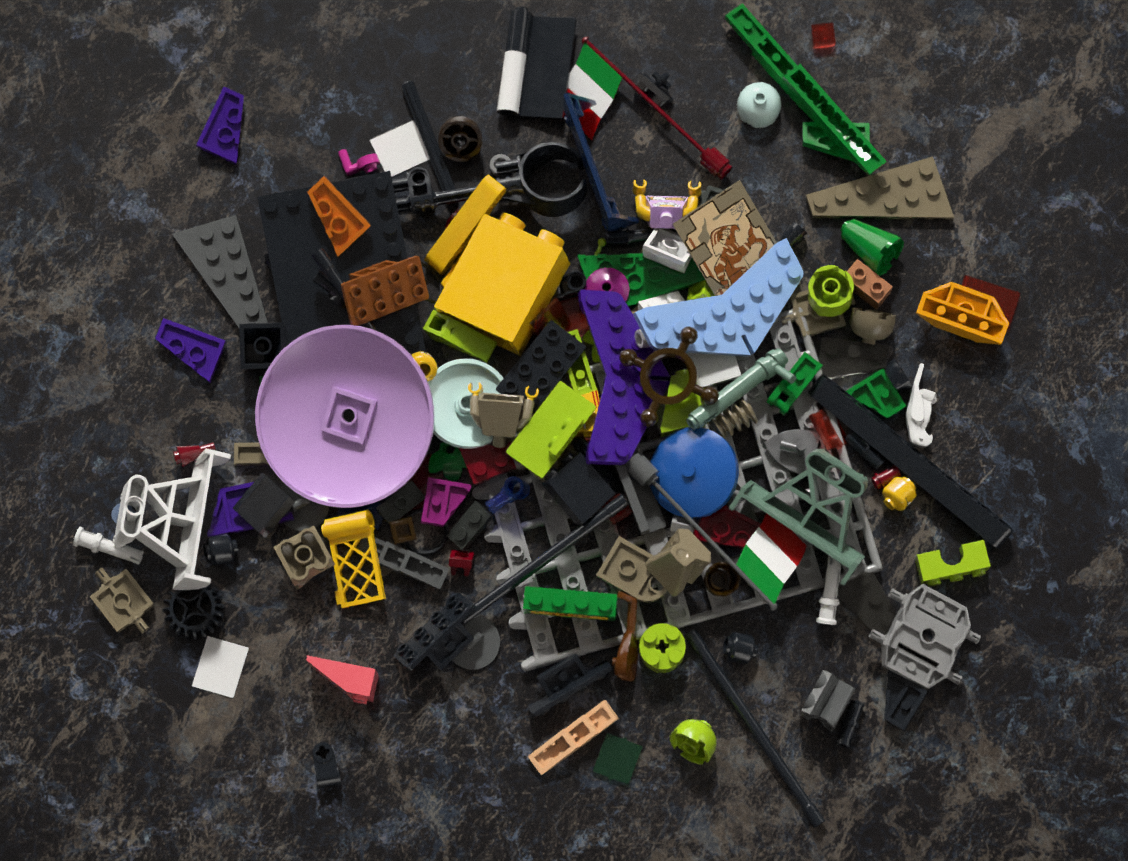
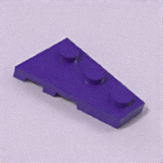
(192, 347)

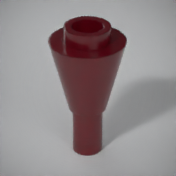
(186, 454)

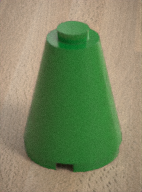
(872, 245)

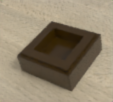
(402, 530)

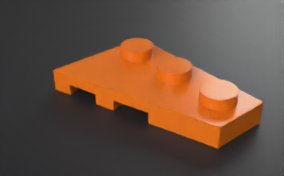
(337, 214)

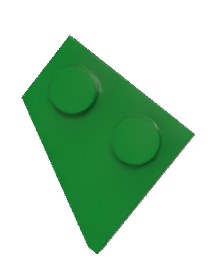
(878, 394)

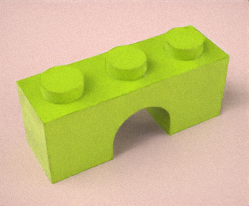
(933, 569)

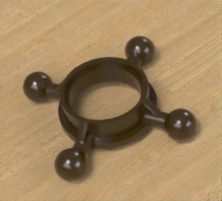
(629, 358)

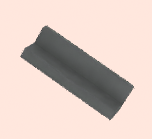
(641, 502)

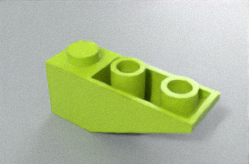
(459, 336)

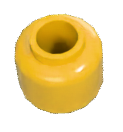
(426, 363)
(899, 493)

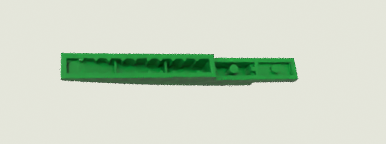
(804, 90)

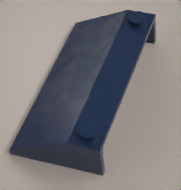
(611, 218)

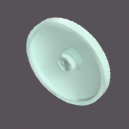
(452, 401)

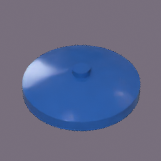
(696, 471)

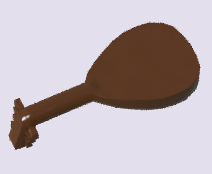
(627, 656)

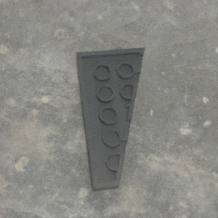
(224, 264)

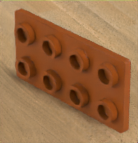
(384, 289)

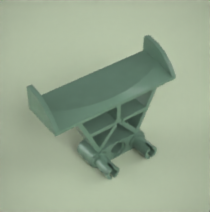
(818, 464)

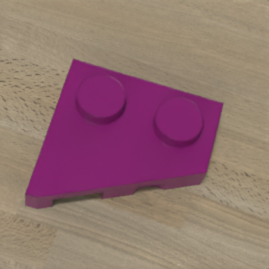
(442, 500)

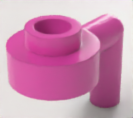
(366, 163)

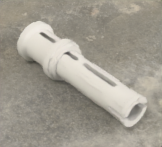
(98, 543)
(829, 600)

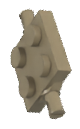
(816, 323)
(122, 600)

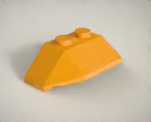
(964, 313)

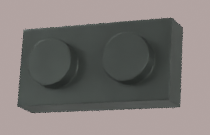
(470, 526)

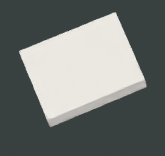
(667, 249)

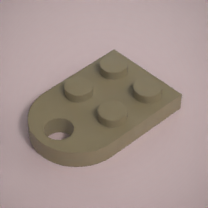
(626, 571)

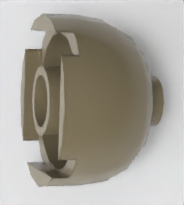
(871, 324)

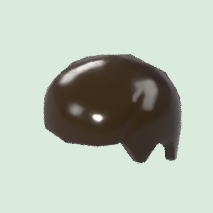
(721, 579)

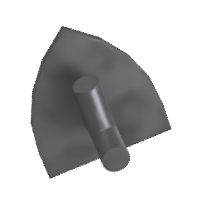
(792, 448)

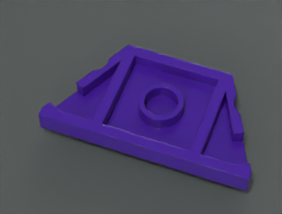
(225, 518)

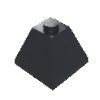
(260, 344)

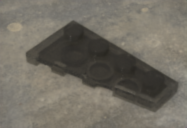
(868, 602)

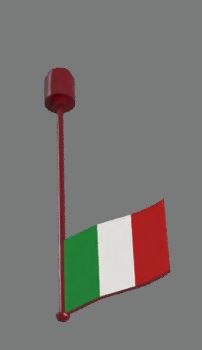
(599, 80)

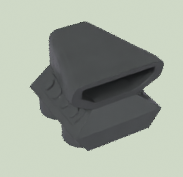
(827, 700)

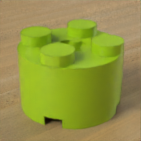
(841, 286)
(671, 638)

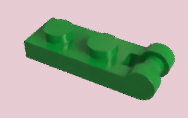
(804, 370)

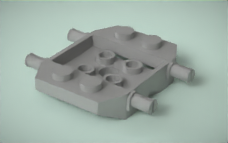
(920, 611)

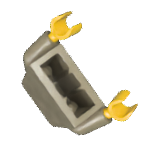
(500, 413)

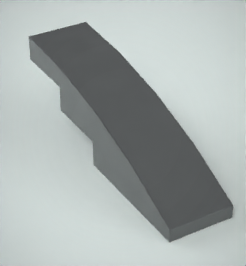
(407, 563)

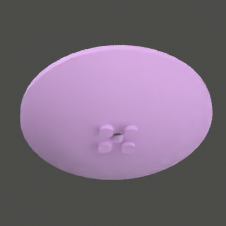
(305, 426)

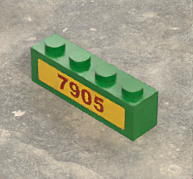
(570, 603)

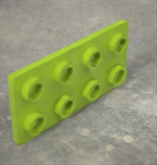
(551, 429)

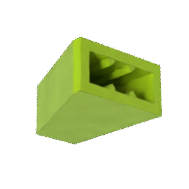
(676, 415)

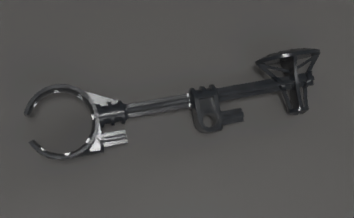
(423, 197)

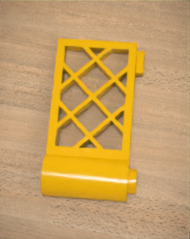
(344, 530)

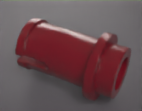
(882, 479)

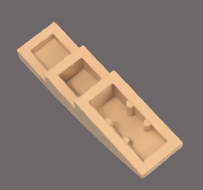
(573, 737)

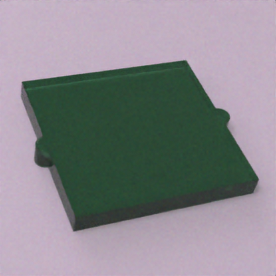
(617, 758)

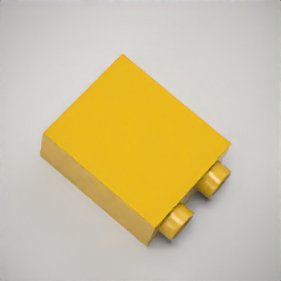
(504, 280)

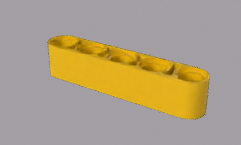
(464, 224)

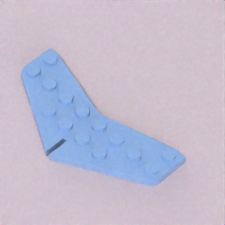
(721, 320)

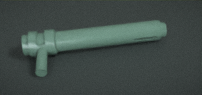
(763, 369)

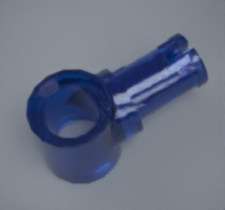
(507, 495)

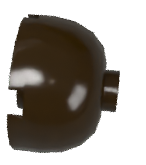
(460, 138)

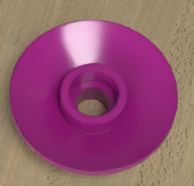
(608, 276)

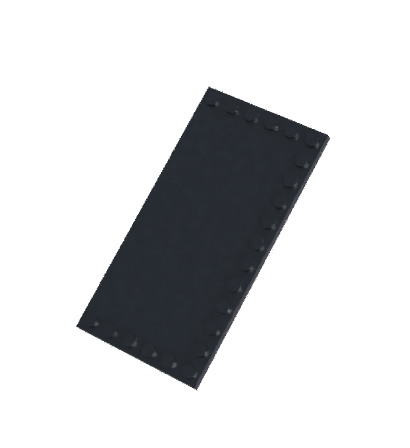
(296, 232)

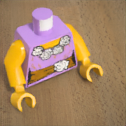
(664, 210)

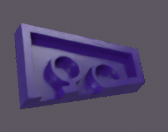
(223, 127)

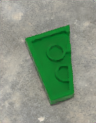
(816, 139)

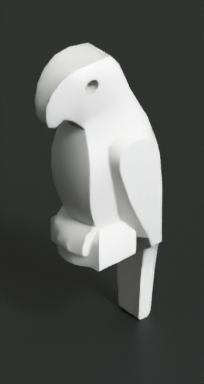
(919, 412)

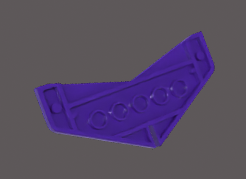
(622, 400)

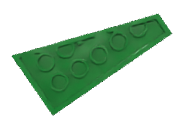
(645, 276)

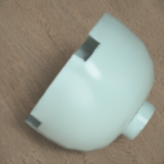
(759, 105)

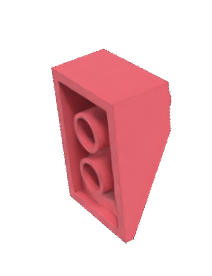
(353, 680)

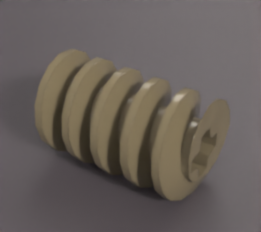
(732, 419)

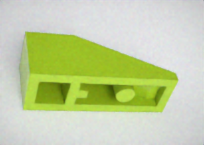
(580, 372)

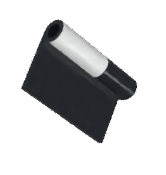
(536, 65)

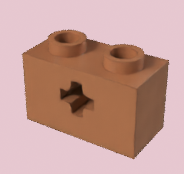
(869, 285)

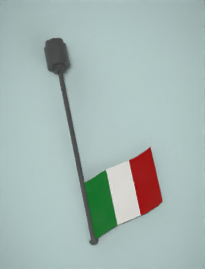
(767, 556)

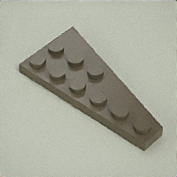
(893, 194)

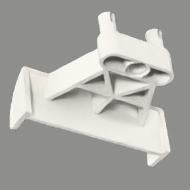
(136, 494)

